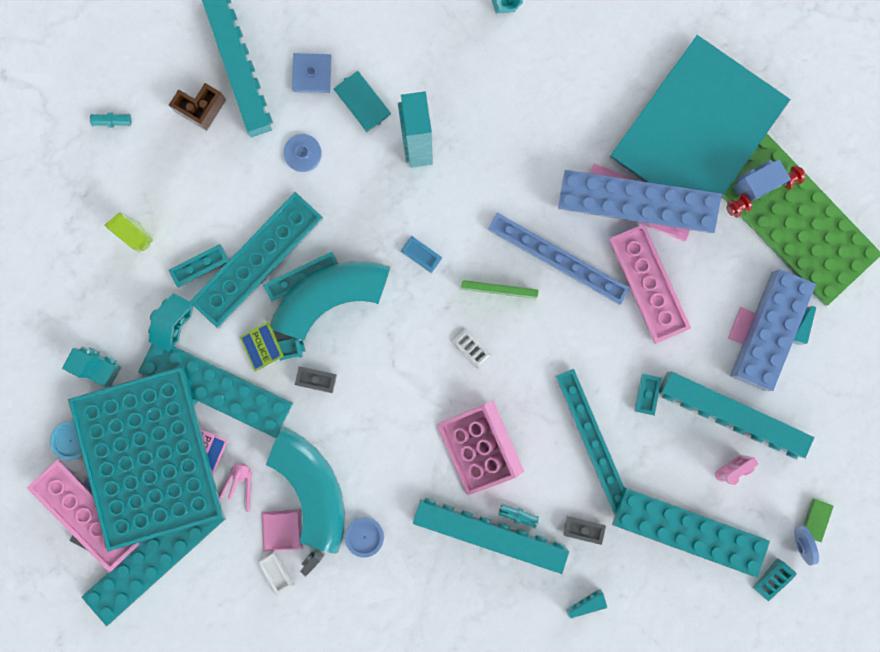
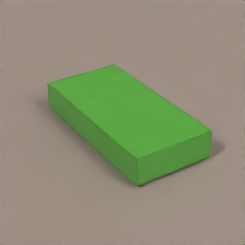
(818, 518)

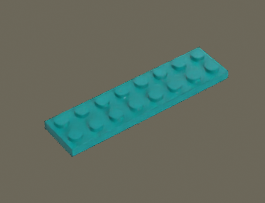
(256, 260)
(222, 389)
(690, 532)
(142, 570)

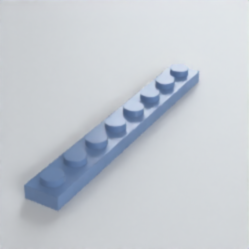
(558, 259)

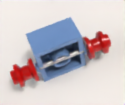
(760, 182)

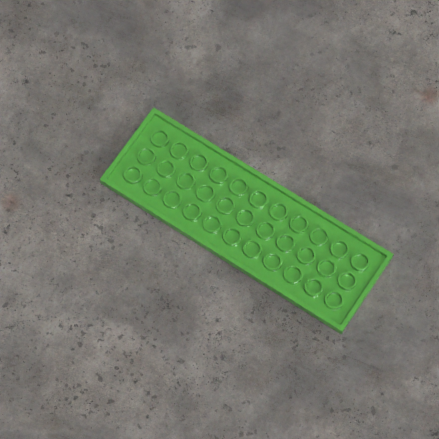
(806, 229)

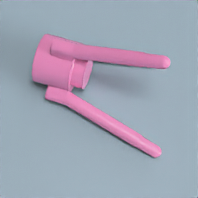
(238, 473)

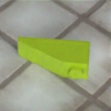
(129, 232)

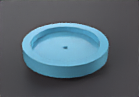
(65, 441)

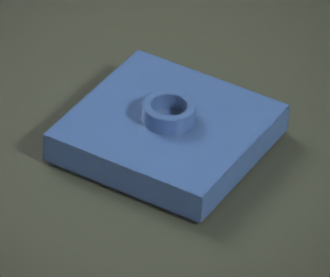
(311, 73)

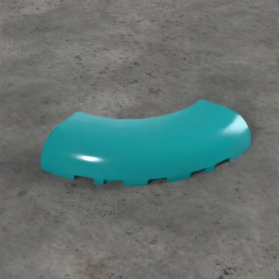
(326, 290)
(316, 489)

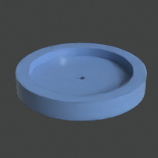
(302, 161)
(373, 538)
(806, 545)

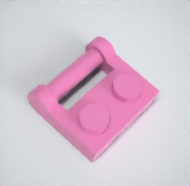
(736, 468)

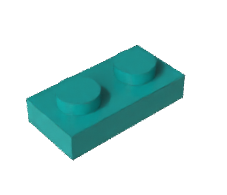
(648, 394)

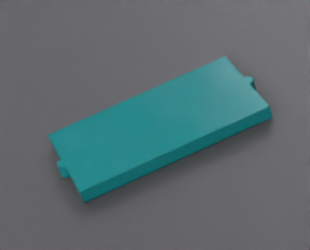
(362, 101)

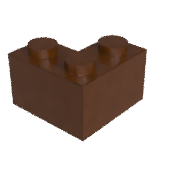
(201, 109)

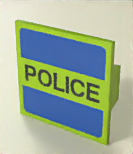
(261, 346)

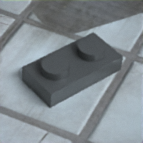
(315, 379)
(584, 530)
(311, 561)

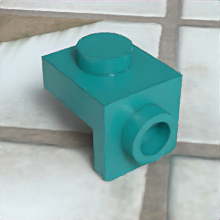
(506, 6)
(291, 348)

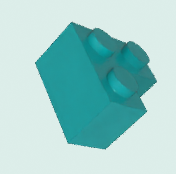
(168, 320)
(89, 364)

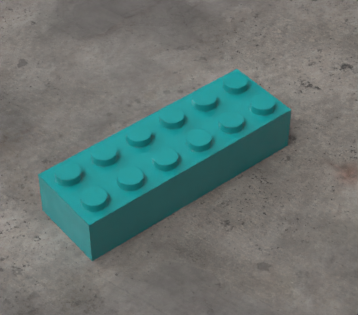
(416, 129)

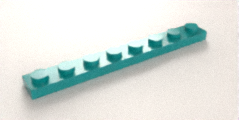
(591, 437)

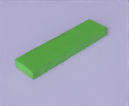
(499, 289)

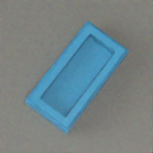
(421, 254)

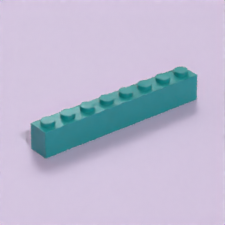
(238, 67)
(736, 415)
(491, 536)

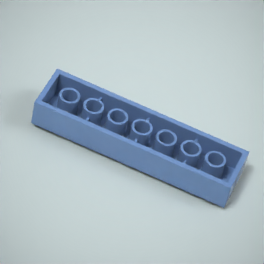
(639, 201)

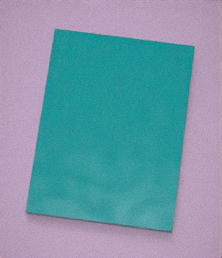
(700, 122)
(145, 458)

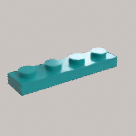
(283, 284)

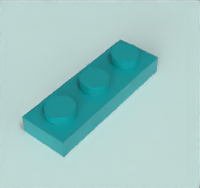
(199, 265)

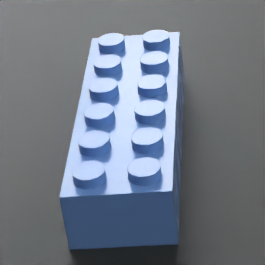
(772, 330)

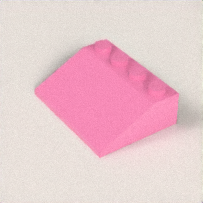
(480, 448)

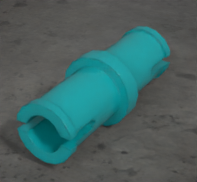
(110, 120)
(518, 515)

